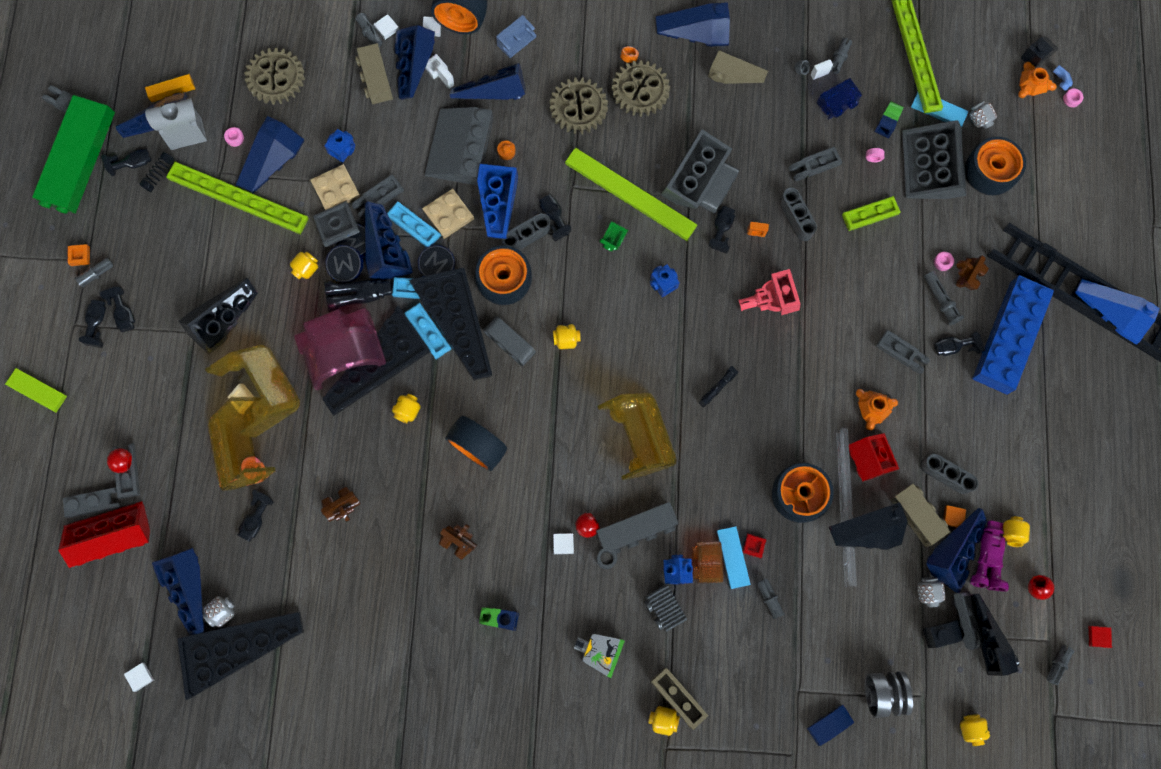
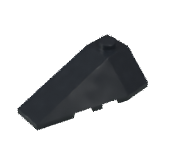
(215, 318)
(875, 529)
(996, 650)

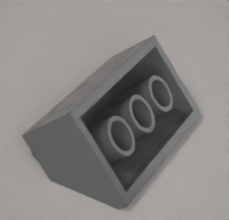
(696, 170)

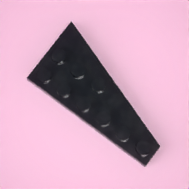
(453, 310)
(400, 348)
(222, 652)

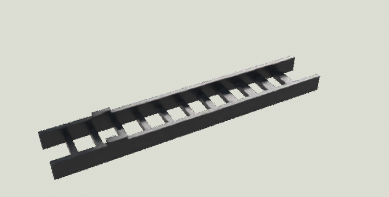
(1068, 265)

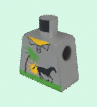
(600, 652)

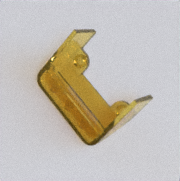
(270, 381)
(645, 432)
(232, 447)

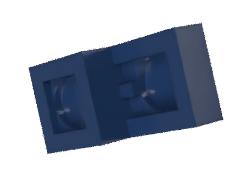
(830, 725)

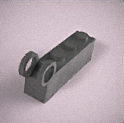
(634, 529)

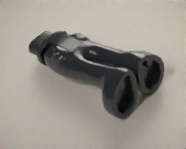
(366, 292)

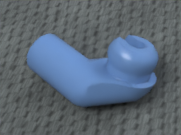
(1065, 76)

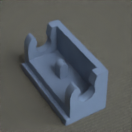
(516, 36)

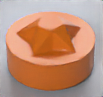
(629, 54)
(506, 150)

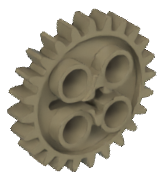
(258, 76)
(626, 81)
(561, 107)

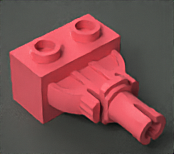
(775, 295)

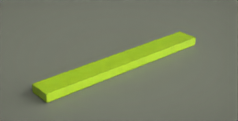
(917, 56)
(631, 194)
(237, 197)

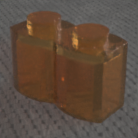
(708, 562)

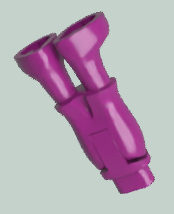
(991, 556)

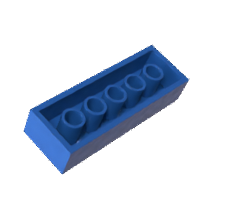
(1013, 335)

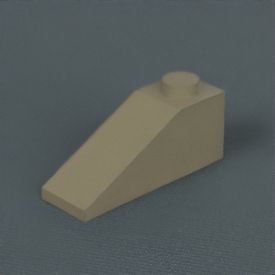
(734, 70)

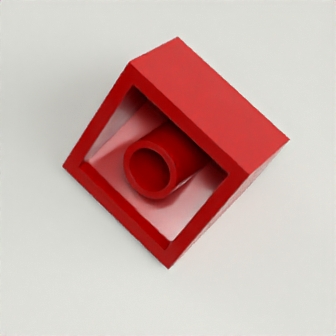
(873, 457)

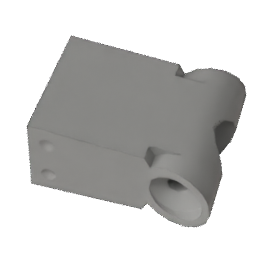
(177, 123)

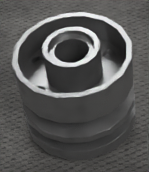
(888, 694)

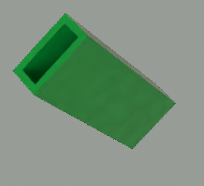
(73, 155)

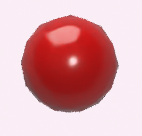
(119, 460)
(587, 525)
(1041, 587)

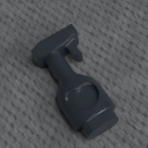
(132, 160)
(552, 208)
(723, 223)
(122, 314)
(93, 317)
(953, 345)
(715, 390)
(252, 522)

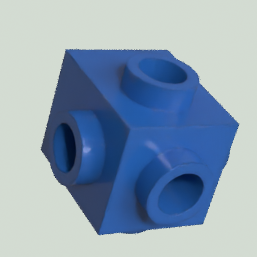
(340, 145)
(664, 280)
(678, 570)

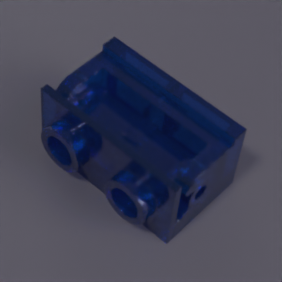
(839, 99)

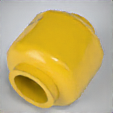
(304, 265)
(566, 336)
(406, 408)
(1016, 532)
(664, 720)
(975, 729)

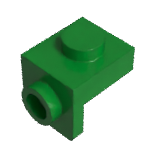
(614, 236)

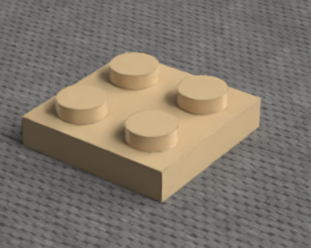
(335, 187)
(448, 213)

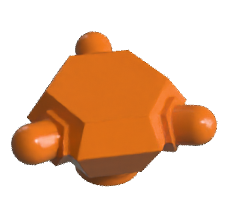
(1034, 81)
(874, 407)

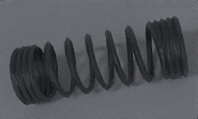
(165, 157)

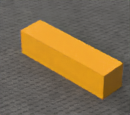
(168, 88)

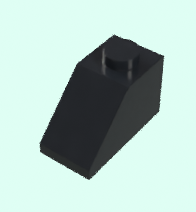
(1039, 51)
(943, 634)

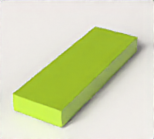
(871, 213)
(36, 390)

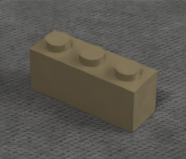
(373, 74)
(921, 515)
(679, 698)

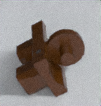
(969, 270)
(341, 507)
(460, 537)

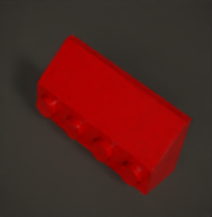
(104, 535)

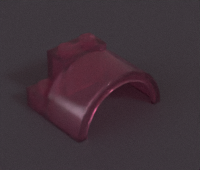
(339, 343)

